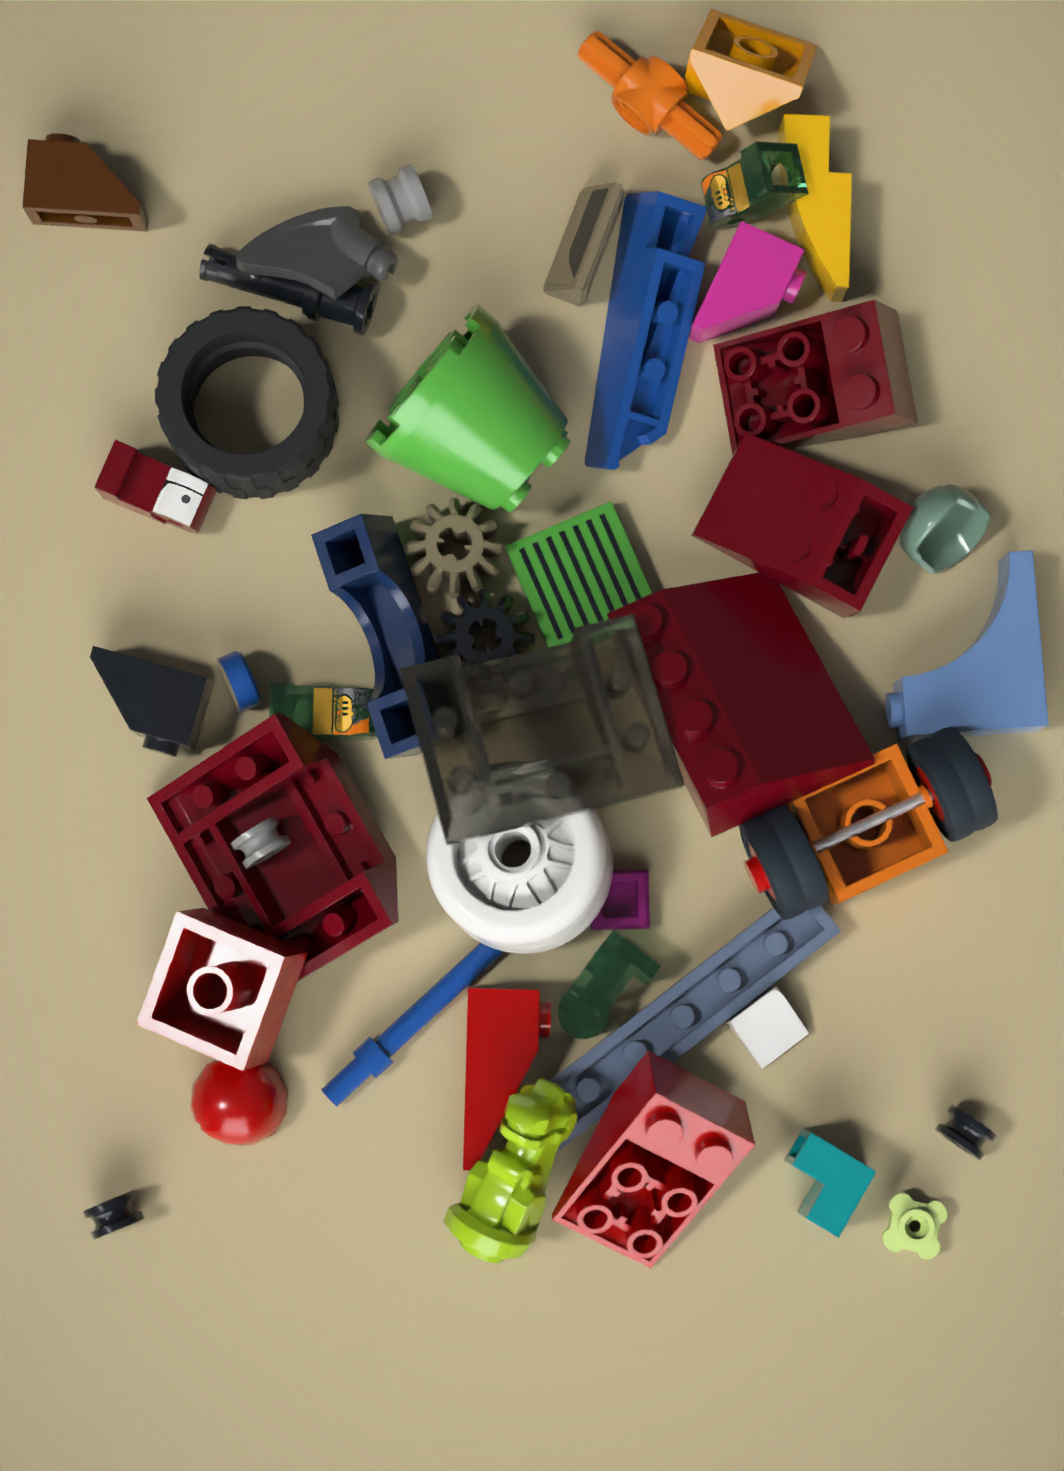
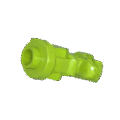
(507, 1192)

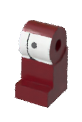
(154, 488)

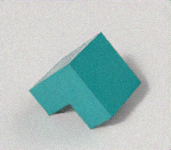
(837, 1183)

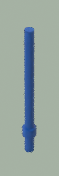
(374, 1055)

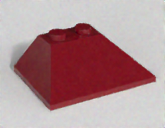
(320, 890)

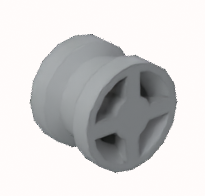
(400, 199)

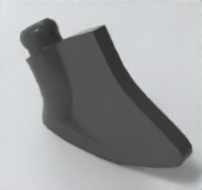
(319, 250)

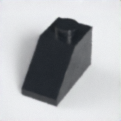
(155, 699)

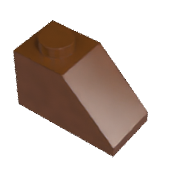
(75, 188)

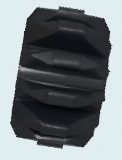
(477, 619)

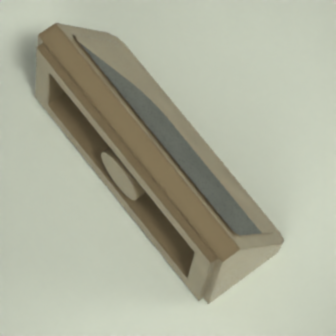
(584, 243)

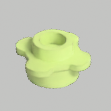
(898, 1233)

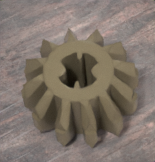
(461, 530)

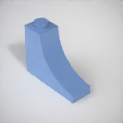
(995, 682)

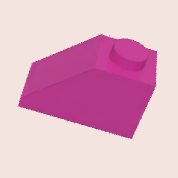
(749, 283)

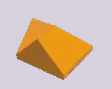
(746, 68)

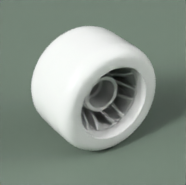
(530, 904)

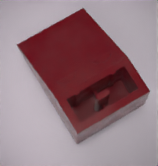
(818, 378)
(803, 524)

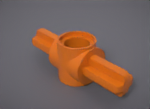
(649, 95)

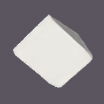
(768, 1026)

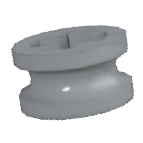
(261, 842)

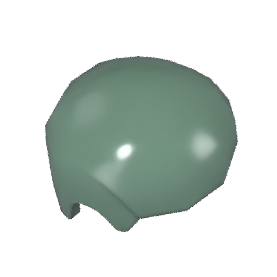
(943, 527)

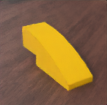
(824, 215)

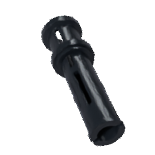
(351, 308)

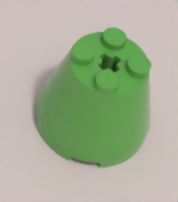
(474, 418)

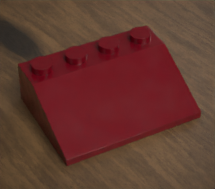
(744, 697)

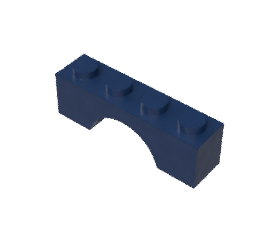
(373, 578)

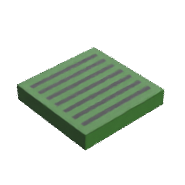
(577, 572)

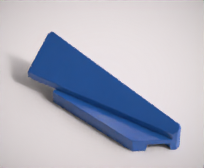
(645, 325)

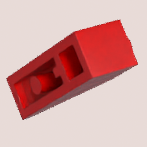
(499, 1050)

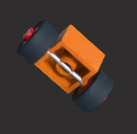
(869, 824)

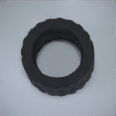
(232, 336)

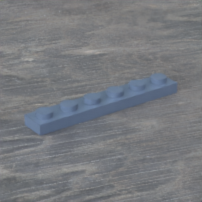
(694, 1006)

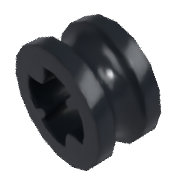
(965, 1132)
(113, 1214)

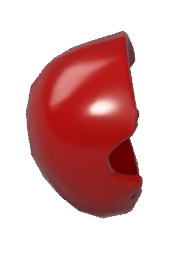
(239, 1104)

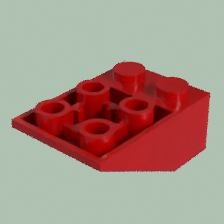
(654, 1160)

